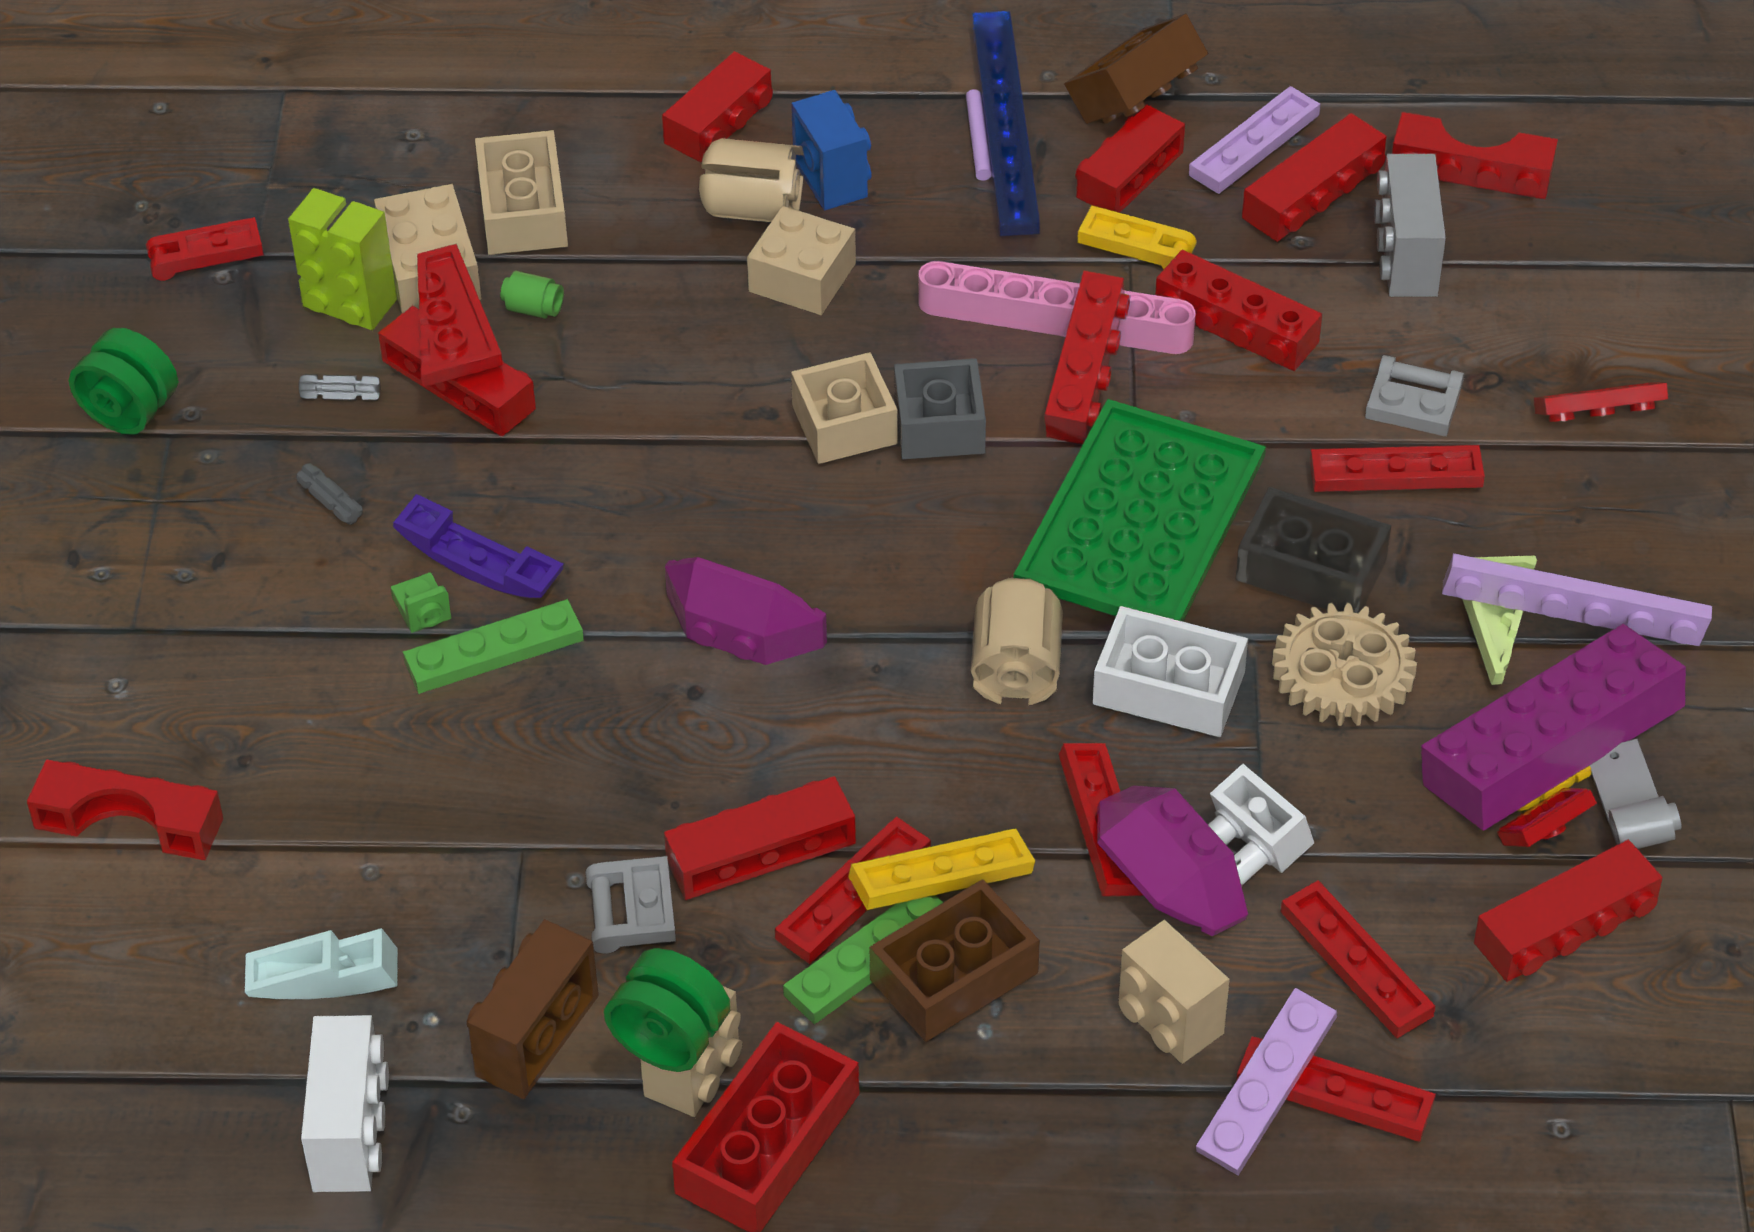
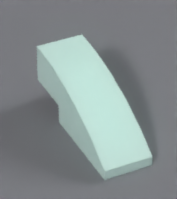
(323, 967)

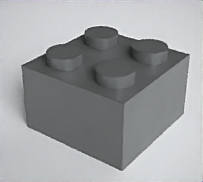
(939, 408)

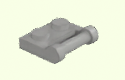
(1411, 405)
(646, 901)

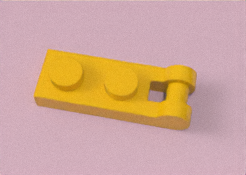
(1133, 236)

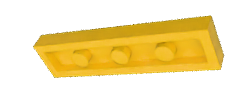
(941, 868)

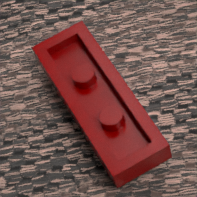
(1601, 401)

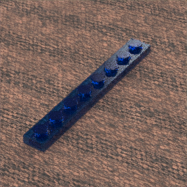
(1005, 124)

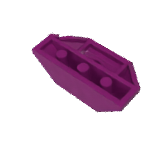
(742, 612)
(1172, 857)

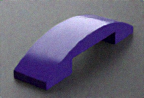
(473, 555)

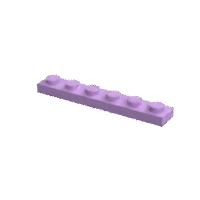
(1576, 599)

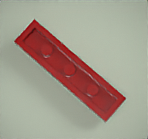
(1396, 468)
(1090, 781)
(836, 902)
(1357, 959)
(1358, 1096)

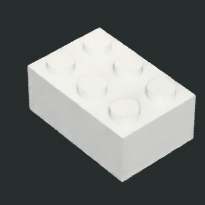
(1170, 671)
(344, 1103)

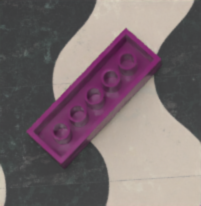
(1553, 726)

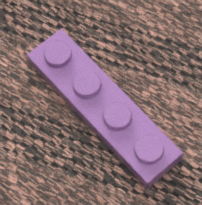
(1254, 139)
(1266, 1081)

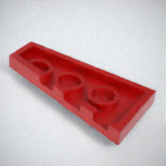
(452, 321)

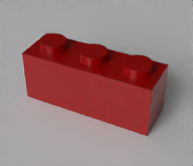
(717, 105)
(1130, 159)

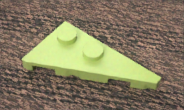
(1496, 625)

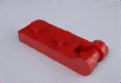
(203, 247)

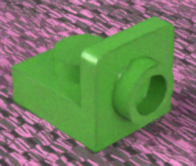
(421, 602)

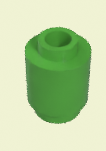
(532, 295)

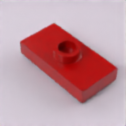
(1547, 817)

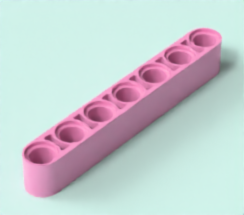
(1046, 305)

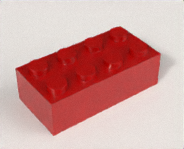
(766, 1128)

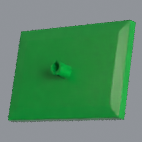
(1141, 513)

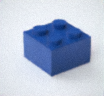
(832, 149)

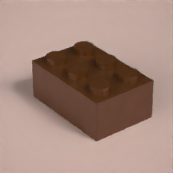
(1137, 70)
(954, 960)
(533, 1008)

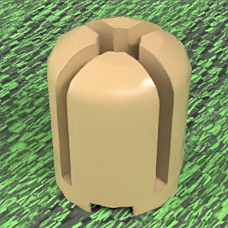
(750, 179)
(1017, 641)

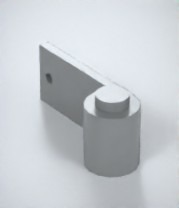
(1632, 799)

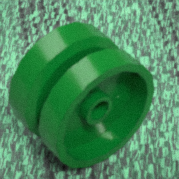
(123, 381)
(667, 1010)

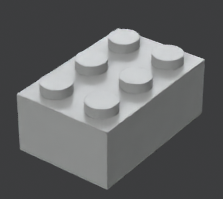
(1410, 224)

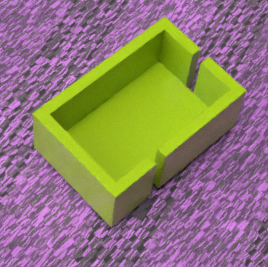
(345, 268)

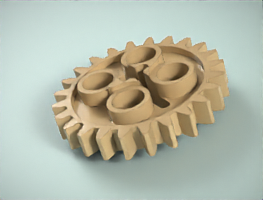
(1344, 664)

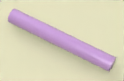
(978, 135)

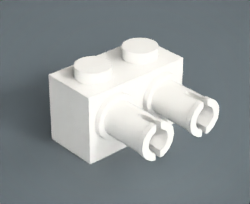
(1263, 819)

